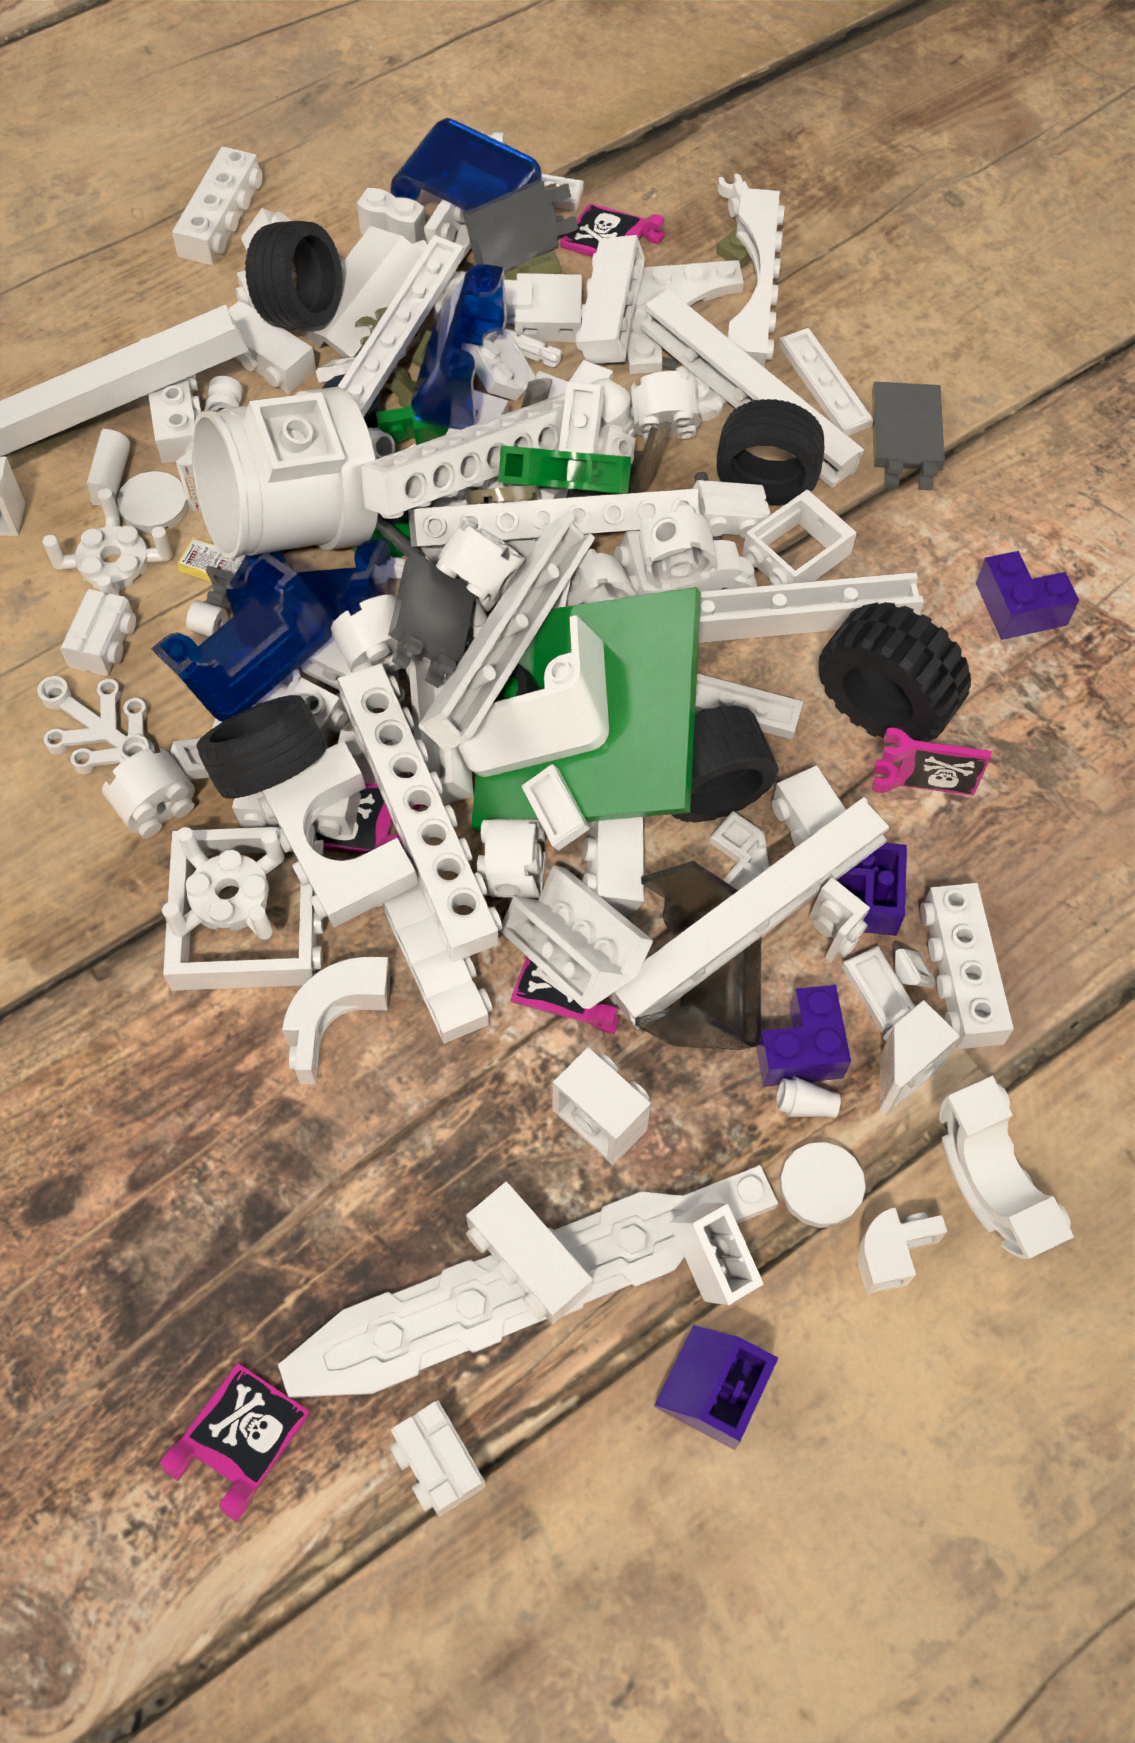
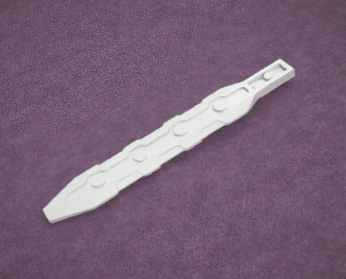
(473, 1307)

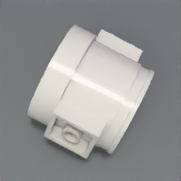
(283, 473)

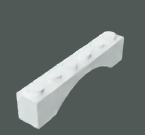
(757, 230)

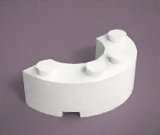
(992, 1178)

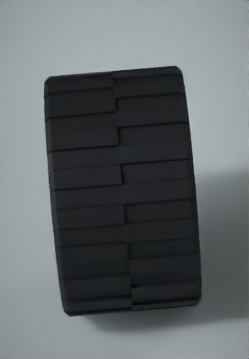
(729, 763)

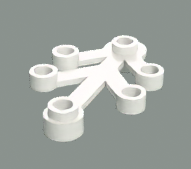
(98, 729)

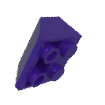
(716, 1384)

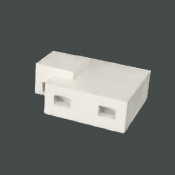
(545, 306)

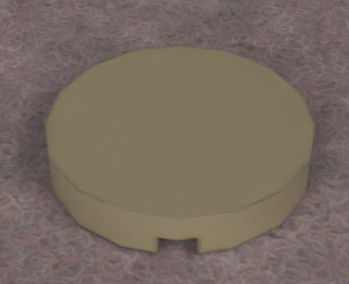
(502, 495)

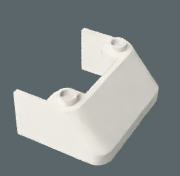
(549, 722)

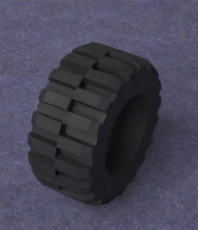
(894, 672)

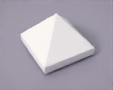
(912, 969)

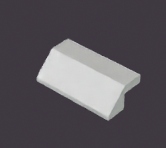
(370, 282)
(576, 938)

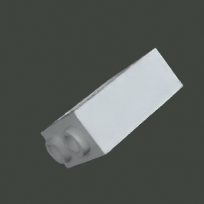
(816, 520)

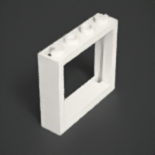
(244, 973)

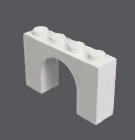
(340, 887)

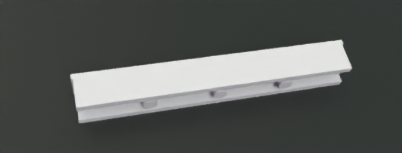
(737, 374)
(118, 378)
(798, 606)
(505, 635)
(752, 911)

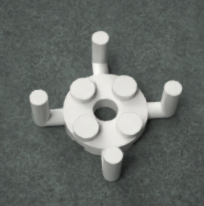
(109, 540)
(213, 875)

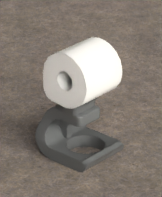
(210, 614)

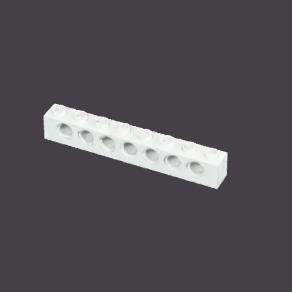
(457, 459)
(532, 517)
(460, 933)

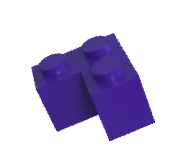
(1022, 603)
(881, 886)
(814, 1046)

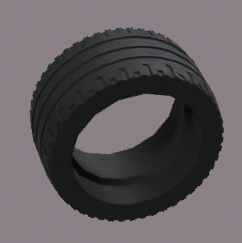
(271, 278)
(776, 425)
(261, 747)

